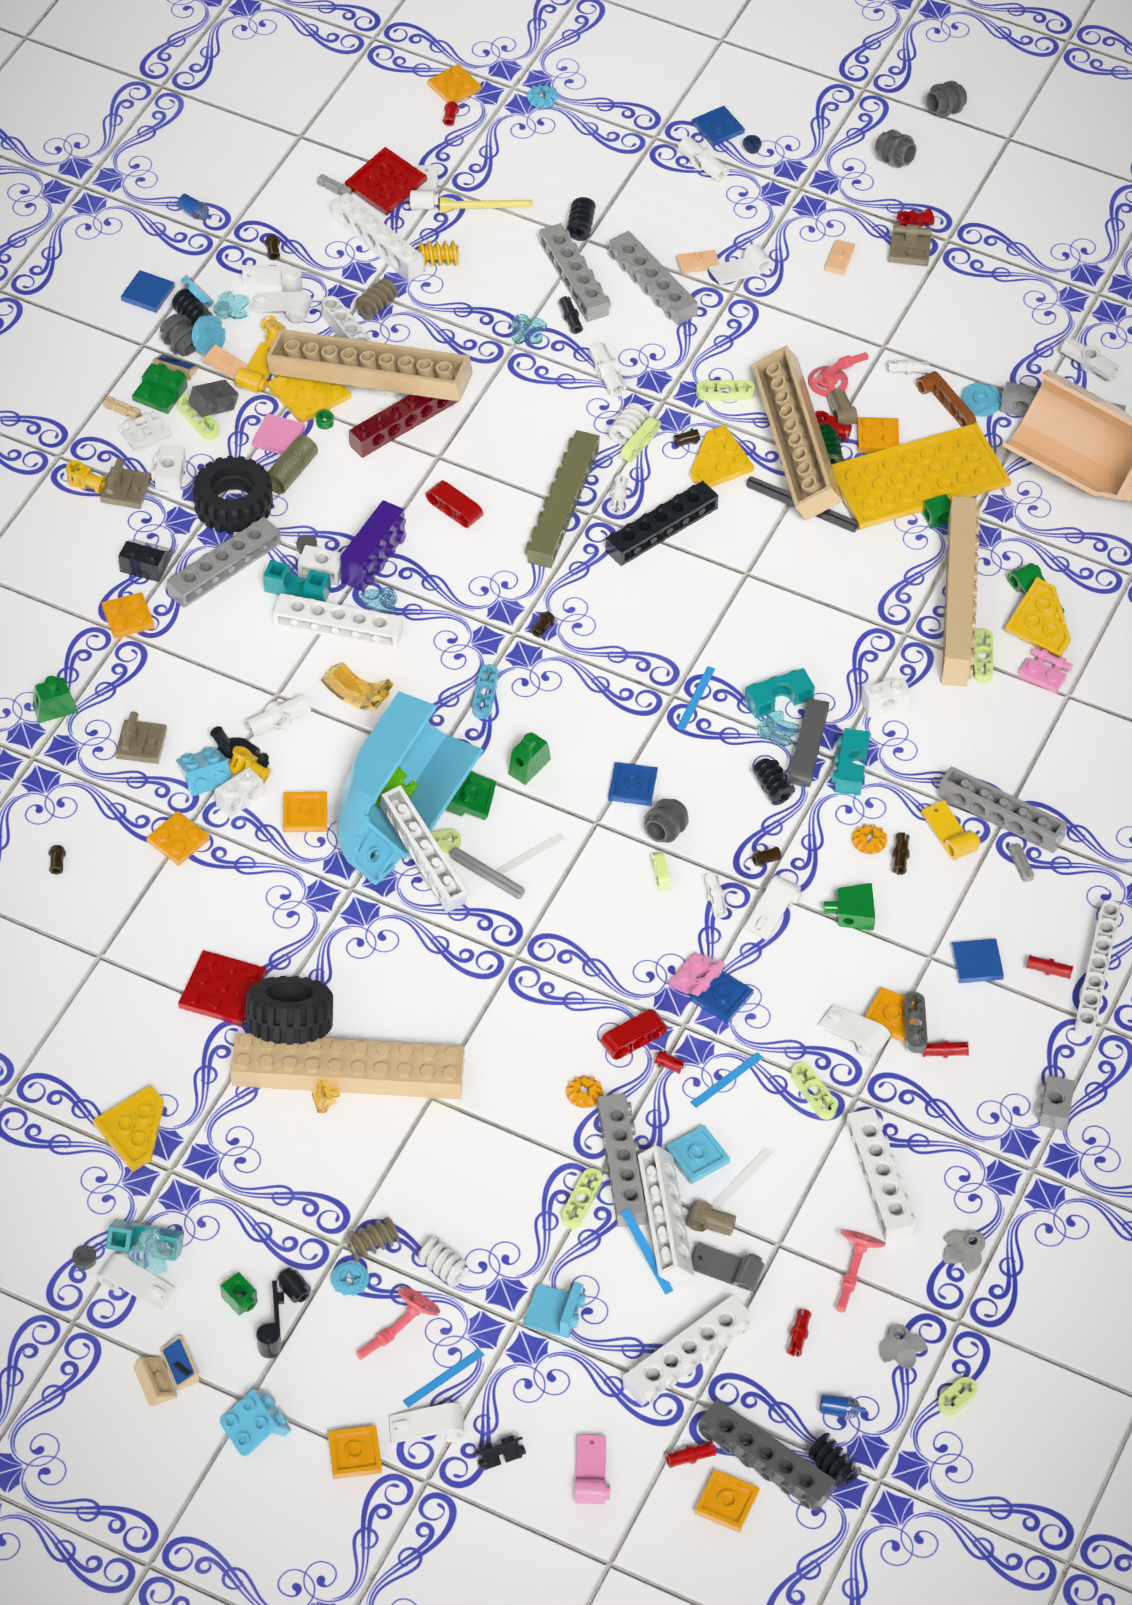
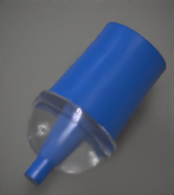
(193, 207)
(840, 1406)

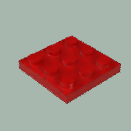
(386, 180)
(220, 987)

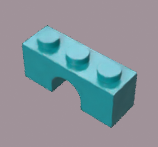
(280, 579)
(793, 685)
(849, 775)
(125, 1234)

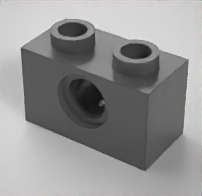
(213, 398)

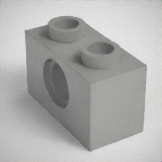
(1059, 1091)

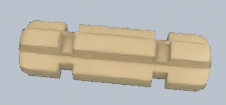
(121, 407)

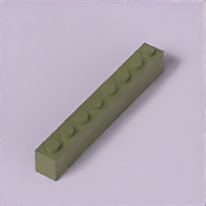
(563, 499)

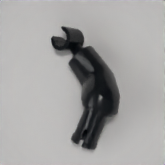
(226, 745)

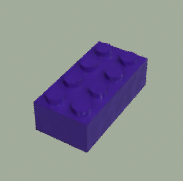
(373, 546)

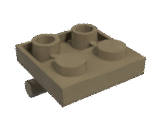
(910, 244)
(125, 486)
(141, 740)

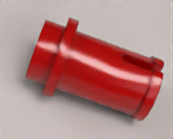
(451, 110)
(669, 1061)

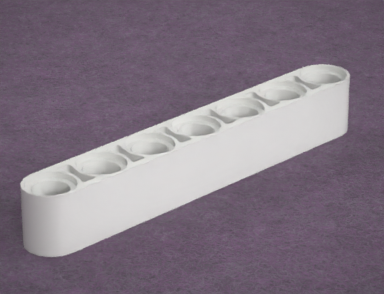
(345, 325)
(1097, 968)

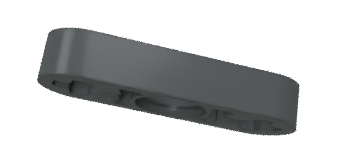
(912, 1030)

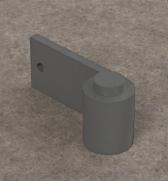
(727, 1267)

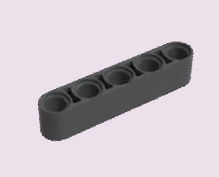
(809, 742)

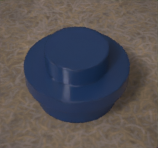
(752, 144)

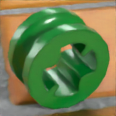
(324, 414)

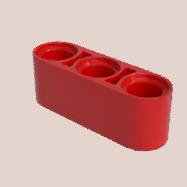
(454, 504)
(633, 1034)

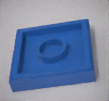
(718, 126)
(148, 291)
(633, 784)
(977, 961)
(724, 997)

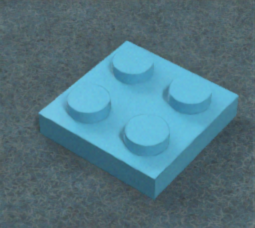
(697, 1154)

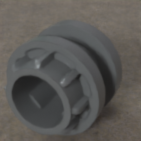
(946, 98)
(895, 148)
(178, 332)
(666, 820)

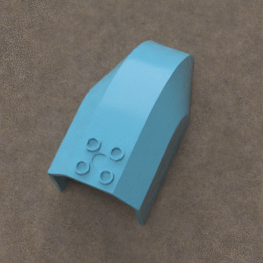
(427, 757)

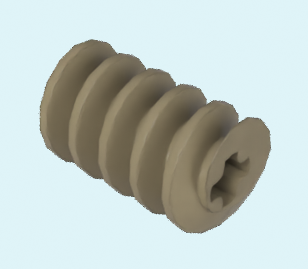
(376, 298)
(372, 1237)

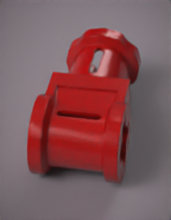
(911, 217)
(843, 430)

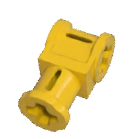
(271, 328)
(83, 477)
(242, 759)

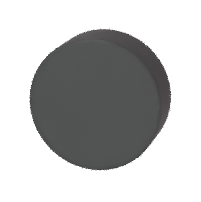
(305, 540)
(84, 1257)

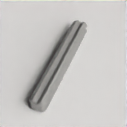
(487, 873)

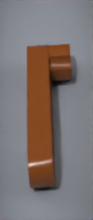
(947, 397)

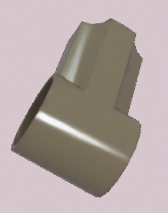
(842, 408)
(705, 1217)

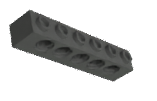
(781, 1457)

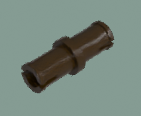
(901, 853)

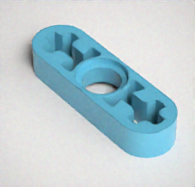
(483, 684)

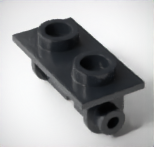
(490, 1454)

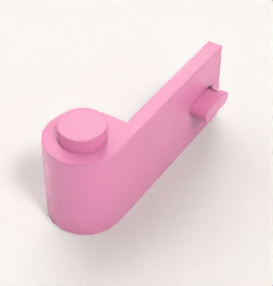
(591, 1470)

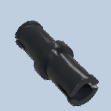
(571, 315)

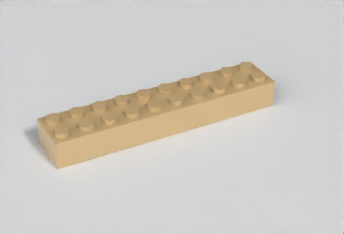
(369, 365)
(797, 433)
(960, 591)
(350, 1066)

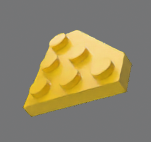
(307, 397)
(720, 459)
(1041, 619)
(133, 1127)

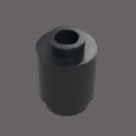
(294, 1285)

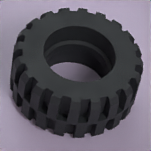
(227, 475)
(289, 1010)

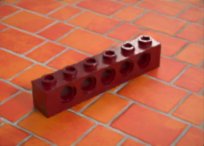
(394, 422)

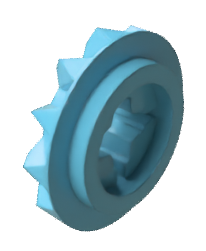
(537, 100)
(340, 1275)

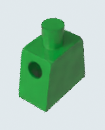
(52, 699)
(528, 758)
(853, 907)

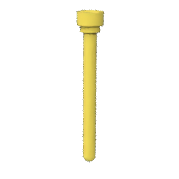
(447, 205)

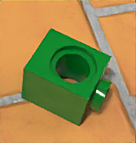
(936, 510)
(239, 1285)

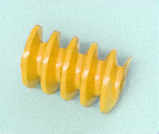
(439, 252)

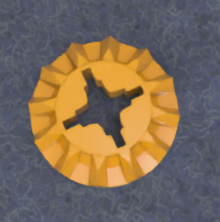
(876, 844)
(580, 1098)

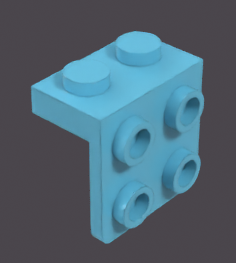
(204, 770)
(555, 1309)
(254, 1421)

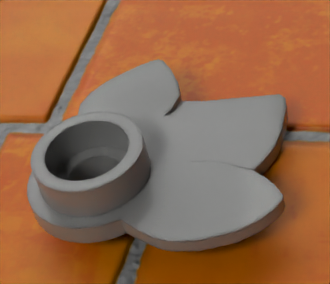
(961, 1251)
(903, 1349)

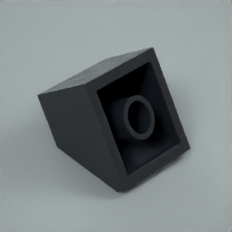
(144, 559)

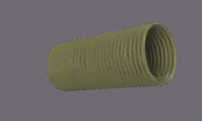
(292, 463)

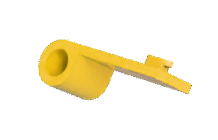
(257, 373)
(949, 831)

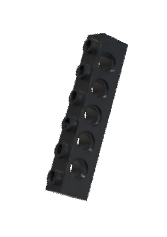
(661, 523)

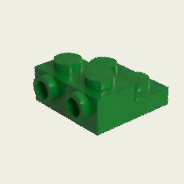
(160, 388)
(473, 797)

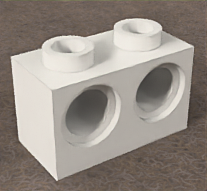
(239, 792)

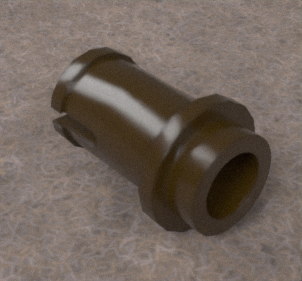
(272, 243)
(686, 438)
(545, 620)
(56, 855)
(762, 857)

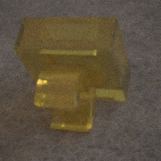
(324, 1096)

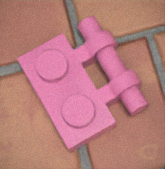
(1042, 674)
(696, 974)

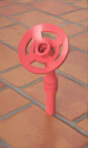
(829, 376)
(861, 1243)
(416, 1305)

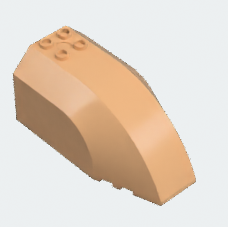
(1077, 438)

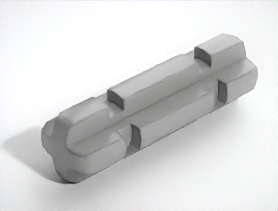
(333, 185)
(1021, 862)

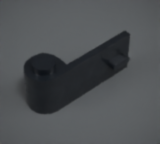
(269, 1334)

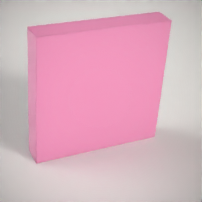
(277, 433)

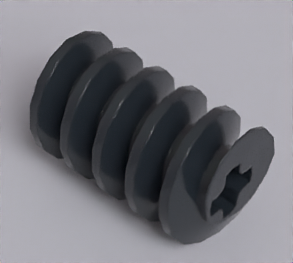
(581, 218)
(187, 304)
(773, 780)
(831, 1461)

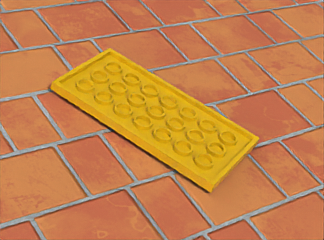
(901, 477)

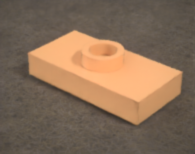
(840, 257)
(697, 261)
(224, 362)

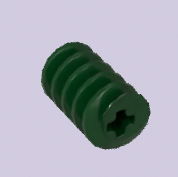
(832, 443)

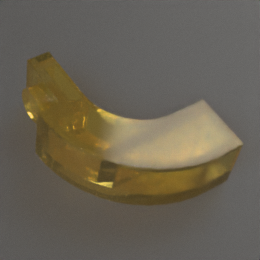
(354, 690)

